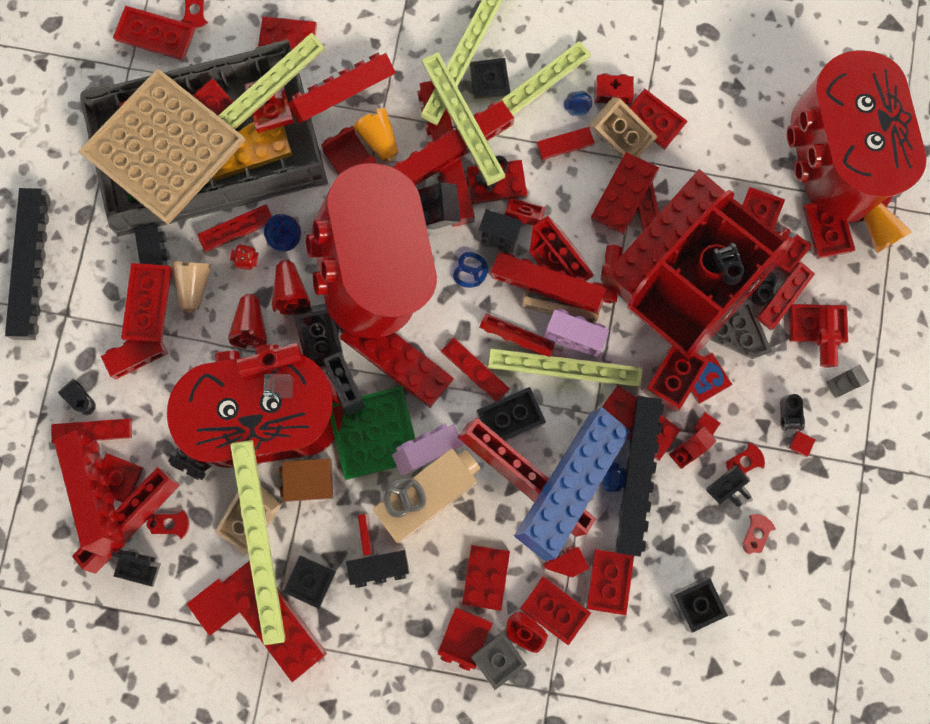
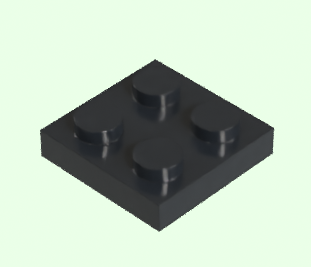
(489, 78)
(309, 582)

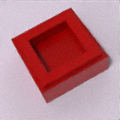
(708, 422)
(802, 444)

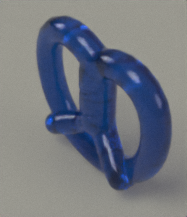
(471, 270)

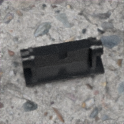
(195, 468)

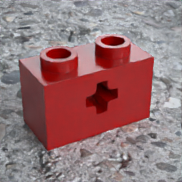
(622, 85)

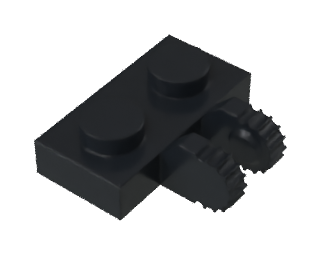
(728, 484)

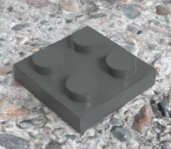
(498, 660)

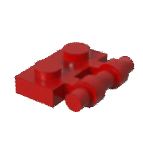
(794, 254)

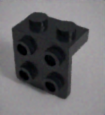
(136, 569)

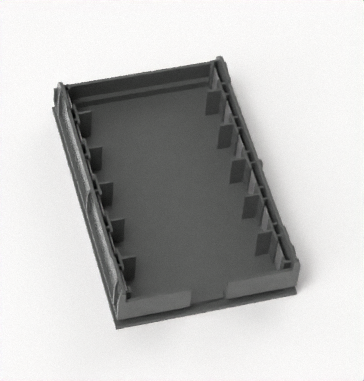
(268, 181)

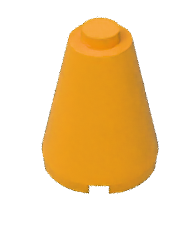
(378, 134)
(884, 227)

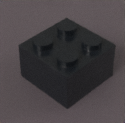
(440, 205)
(499, 231)
(698, 604)

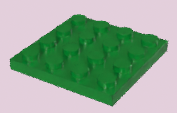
(373, 434)

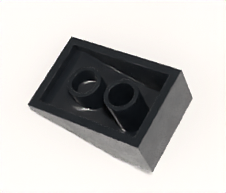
(317, 333)

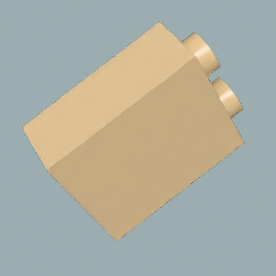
(443, 484)

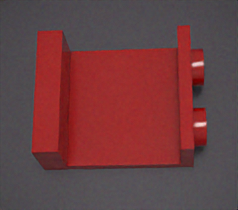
(346, 150)
(463, 638)

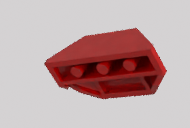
(554, 249)

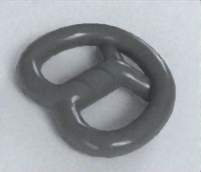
(407, 507)

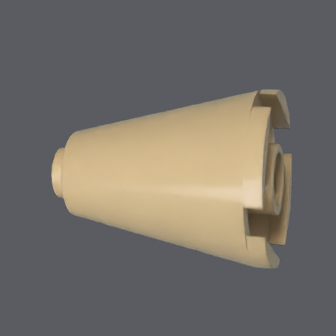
(190, 283)

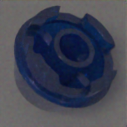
(282, 232)

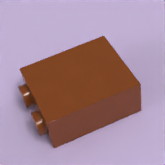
(306, 480)

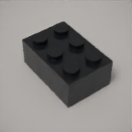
(512, 415)

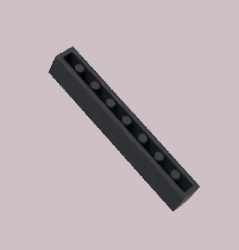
(27, 264)
(638, 476)

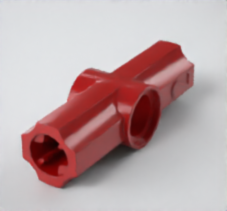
(612, 254)
(828, 337)
(256, 363)

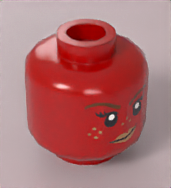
(244, 257)

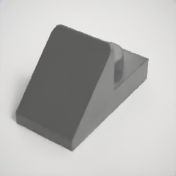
(848, 381)

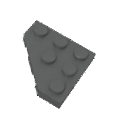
(743, 333)

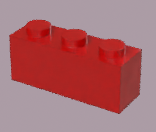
(131, 357)

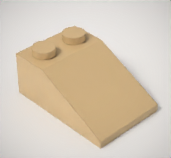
(622, 128)
(232, 524)

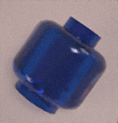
(578, 103)
(614, 478)

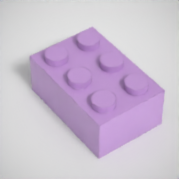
(576, 333)
(426, 448)

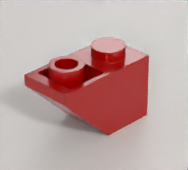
(692, 447)
(569, 563)

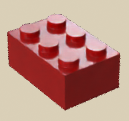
(675, 378)

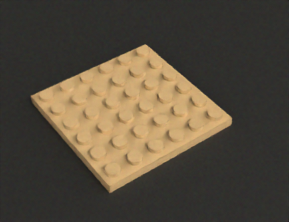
(162, 146)

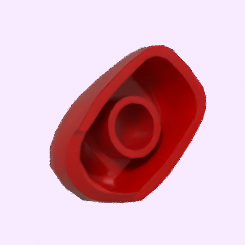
(526, 632)

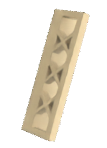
(544, 306)

